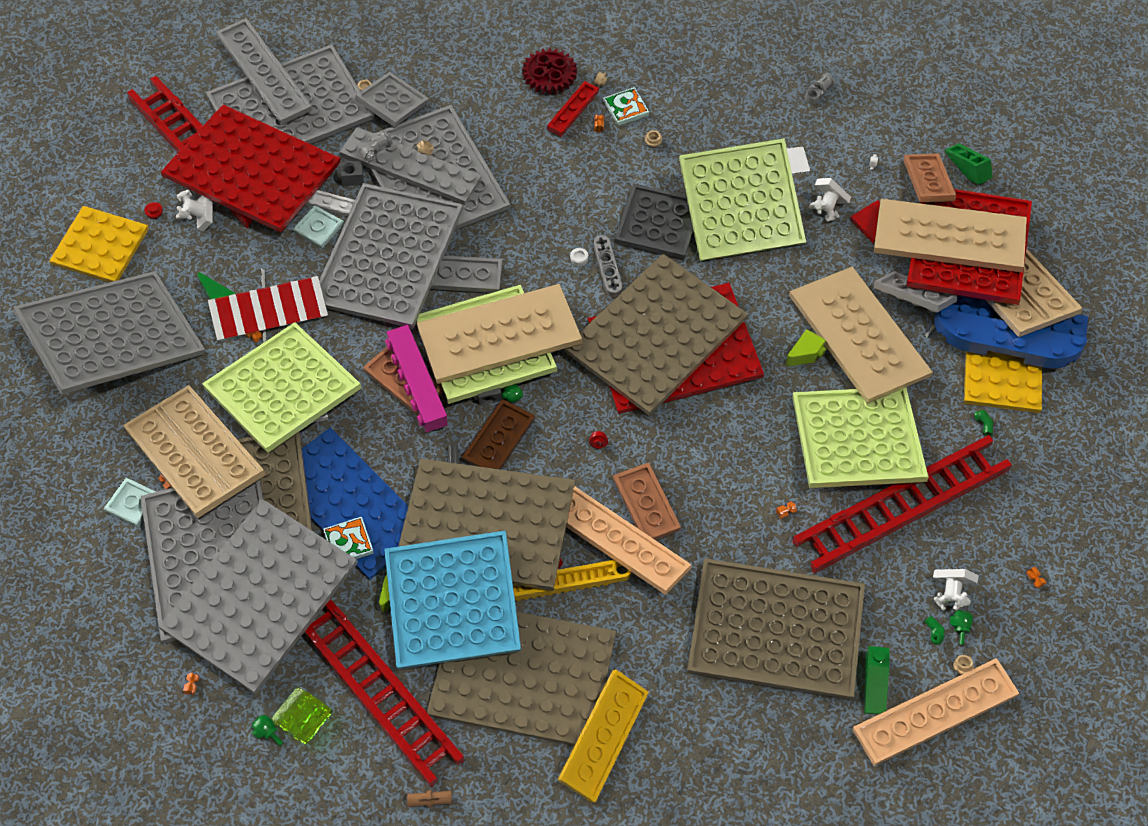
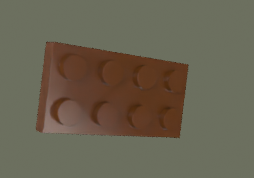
(499, 436)

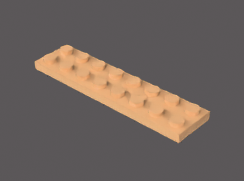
(625, 543)
(935, 711)

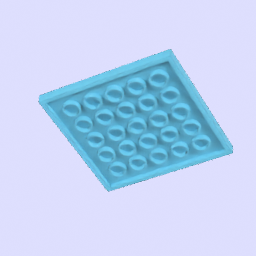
(452, 600)

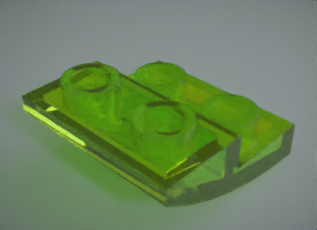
(301, 715)

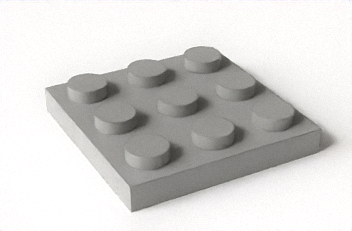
(391, 99)

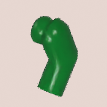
(988, 423)
(937, 630)

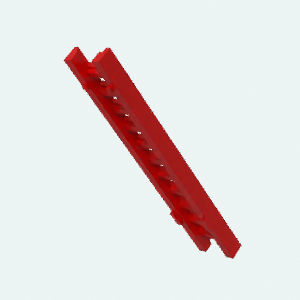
(162, 125)
(910, 515)
(370, 704)

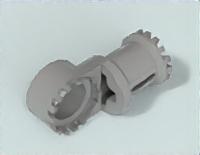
(816, 86)
(374, 146)

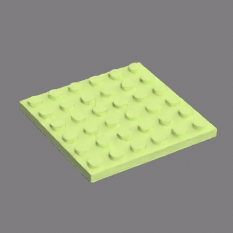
(742, 199)
(497, 377)
(281, 386)
(858, 441)

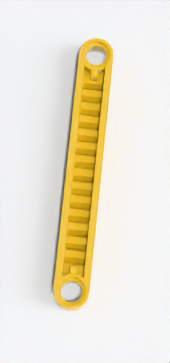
(577, 578)

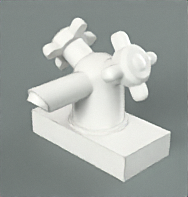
(832, 195)
(201, 208)
(954, 580)

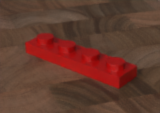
(572, 109)

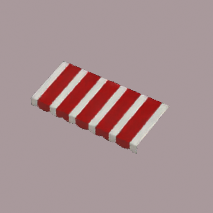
(267, 307)

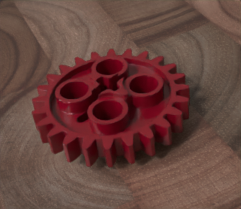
(549, 71)

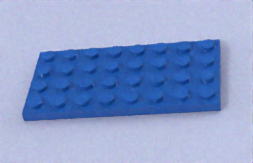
(346, 489)

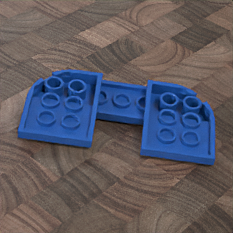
(972, 328)

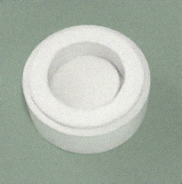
(579, 257)

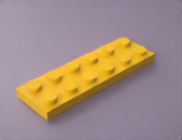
(603, 736)

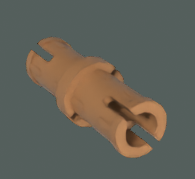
(445, 797)

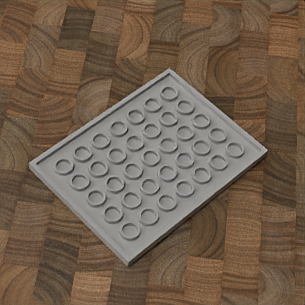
(324, 84)
(456, 147)
(388, 254)
(108, 331)
(183, 544)
(258, 595)

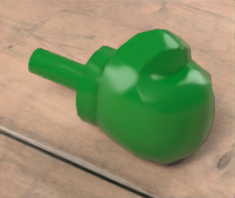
(512, 393)
(962, 622)
(265, 728)

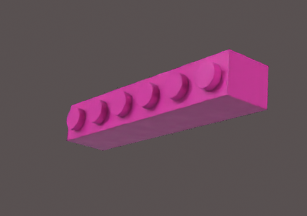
(417, 379)

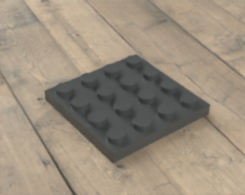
(656, 222)

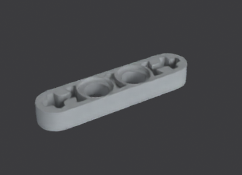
(607, 266)

